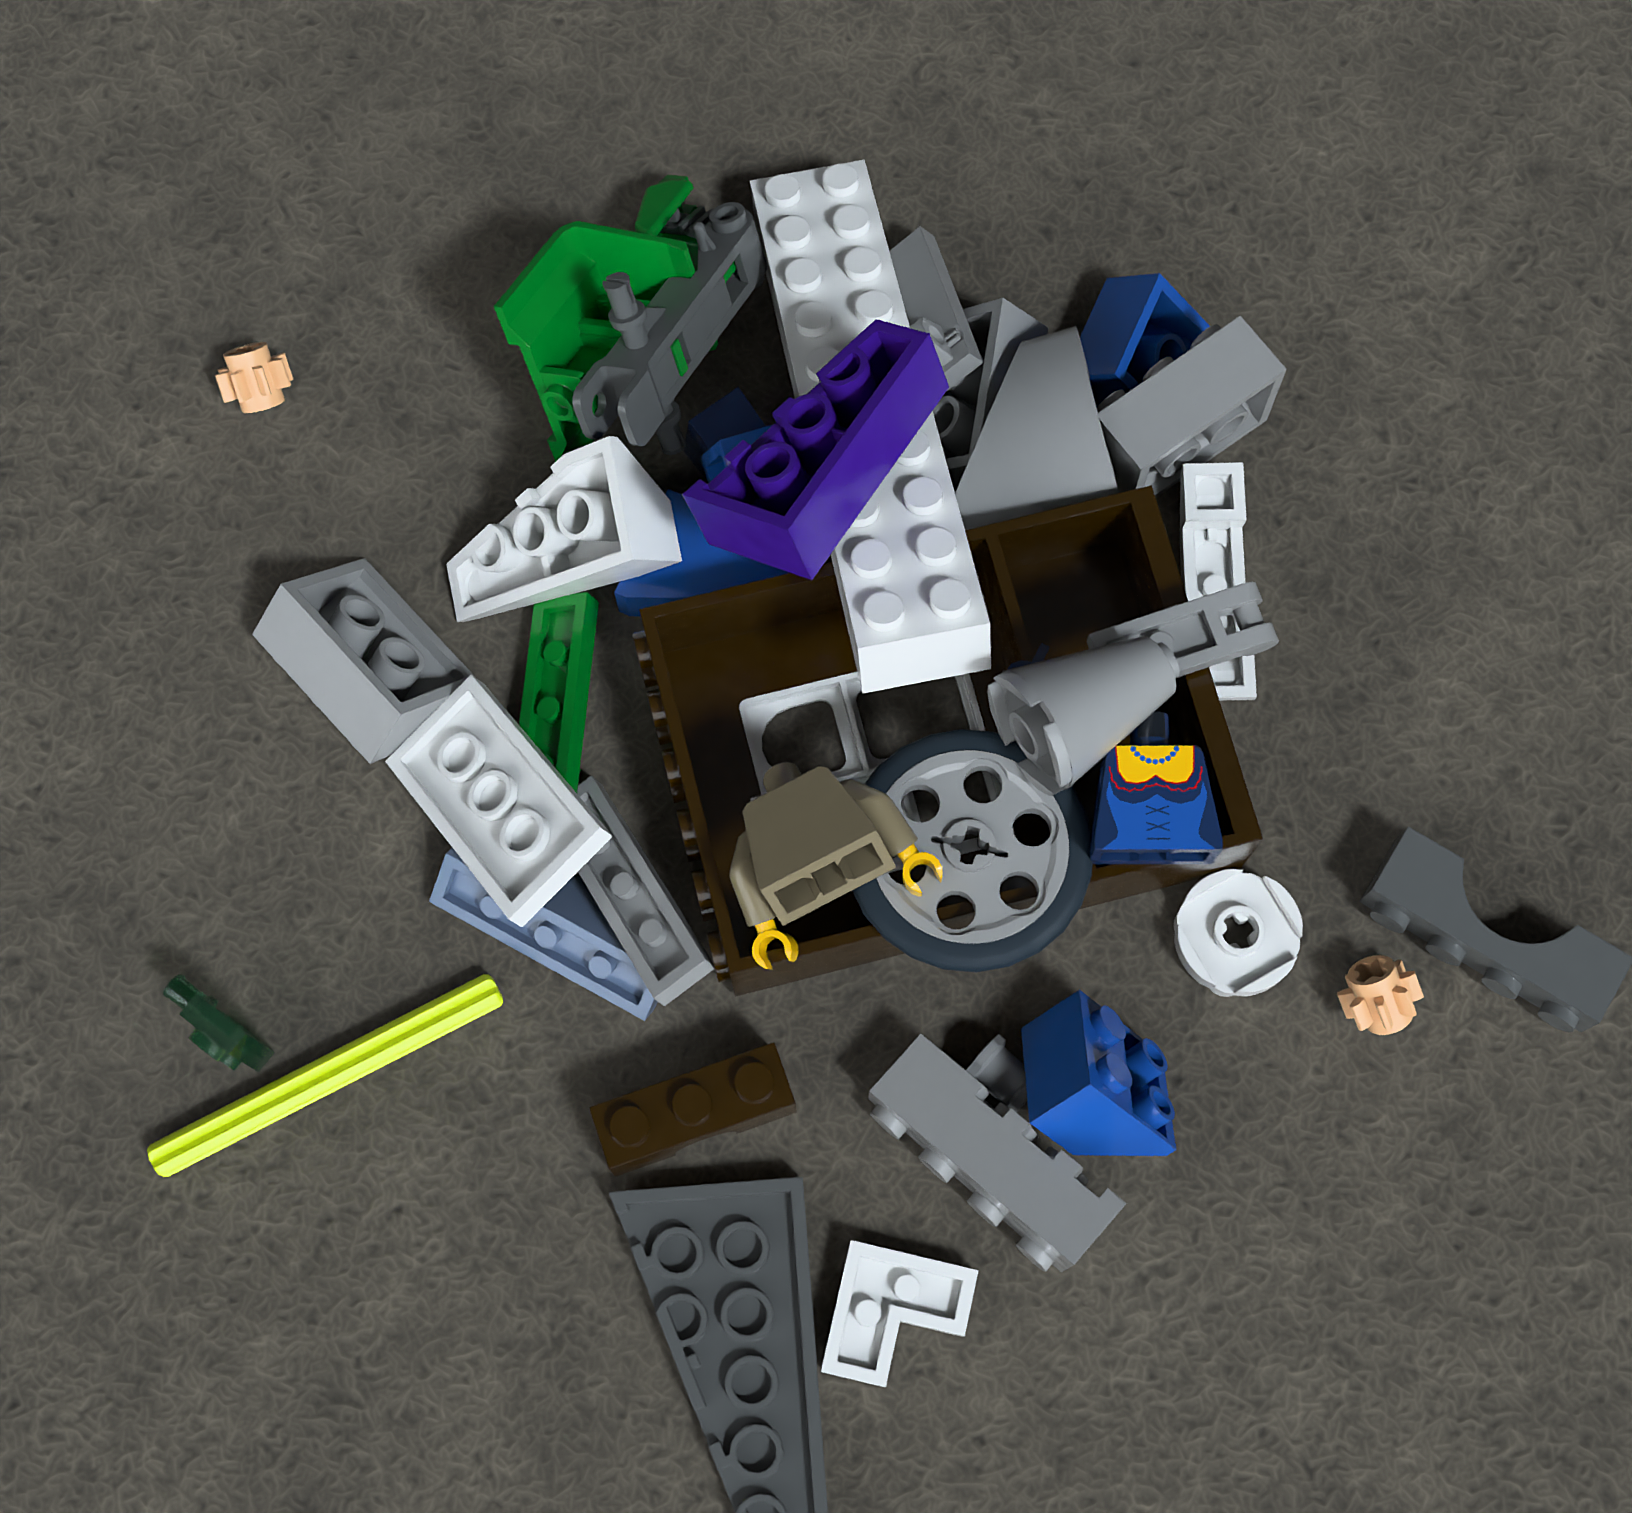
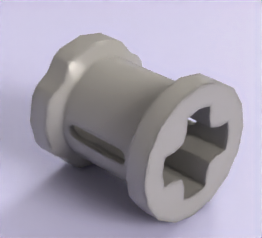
(1001, 1074)

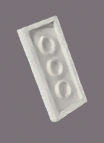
(498, 800)

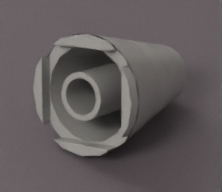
(1079, 706)

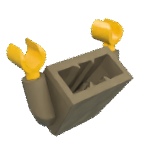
(813, 844)

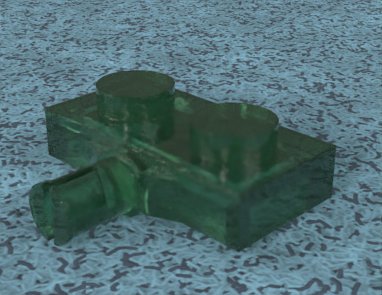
(214, 1029)

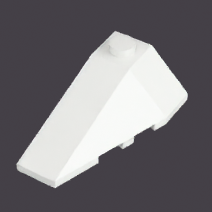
(577, 531)

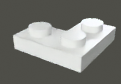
(880, 1292)

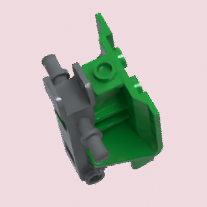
(628, 315)

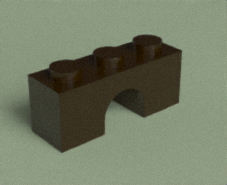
(693, 1107)

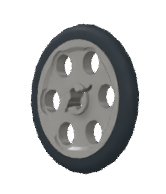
(1056, 868)

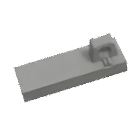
(934, 304)

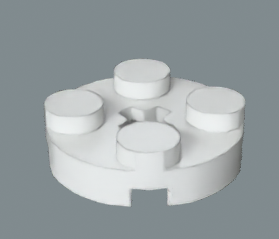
(1245, 898)

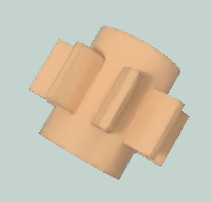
(254, 377)
(1380, 995)

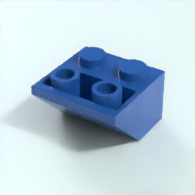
(1096, 1082)

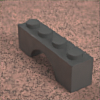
(1424, 892)

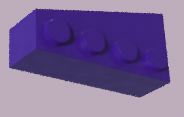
(825, 454)

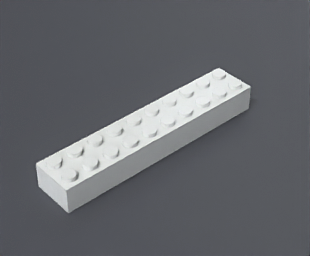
(906, 557)

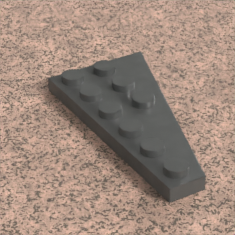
(739, 1320)

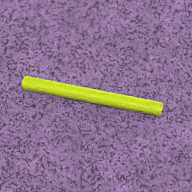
(324, 1075)

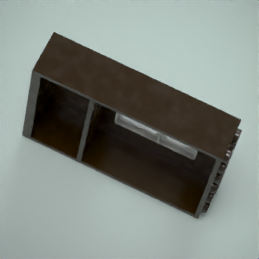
(784, 642)

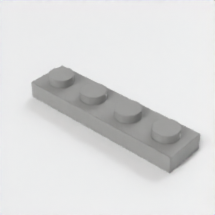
(640, 906)

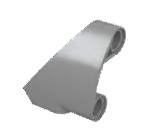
(1039, 438)

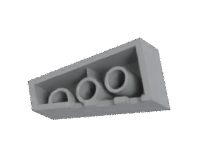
(992, 1156)

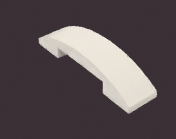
(1214, 555)

